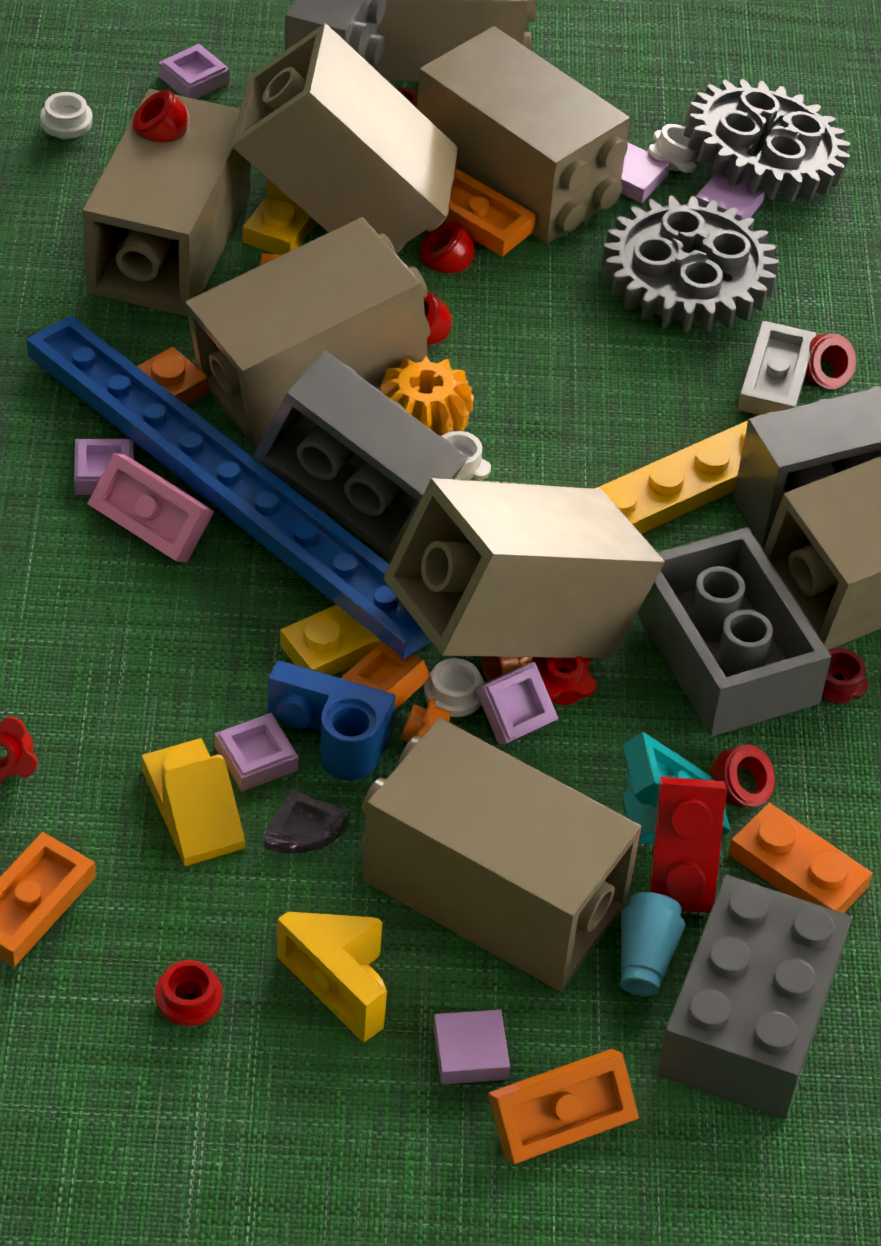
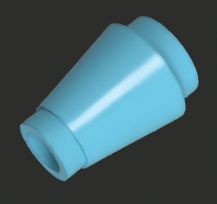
(648, 941)

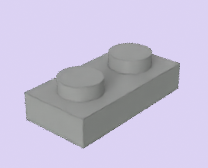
(776, 369)

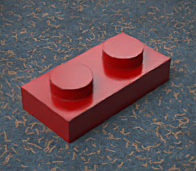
(688, 841)

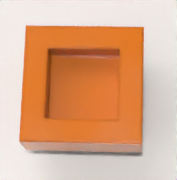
(177, 375)
(390, 673)

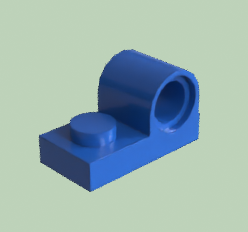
(350, 717)

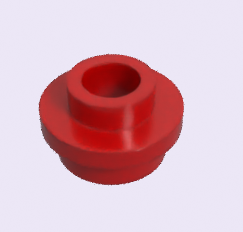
(183, 979)

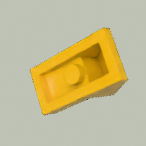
(277, 223)
(195, 800)
(333, 961)

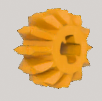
(431, 393)

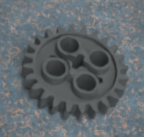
(797, 155)
(689, 263)

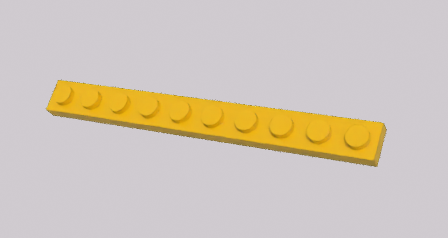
(647, 498)

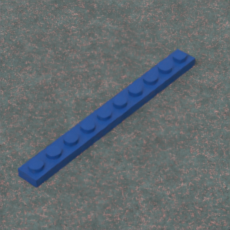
(228, 479)

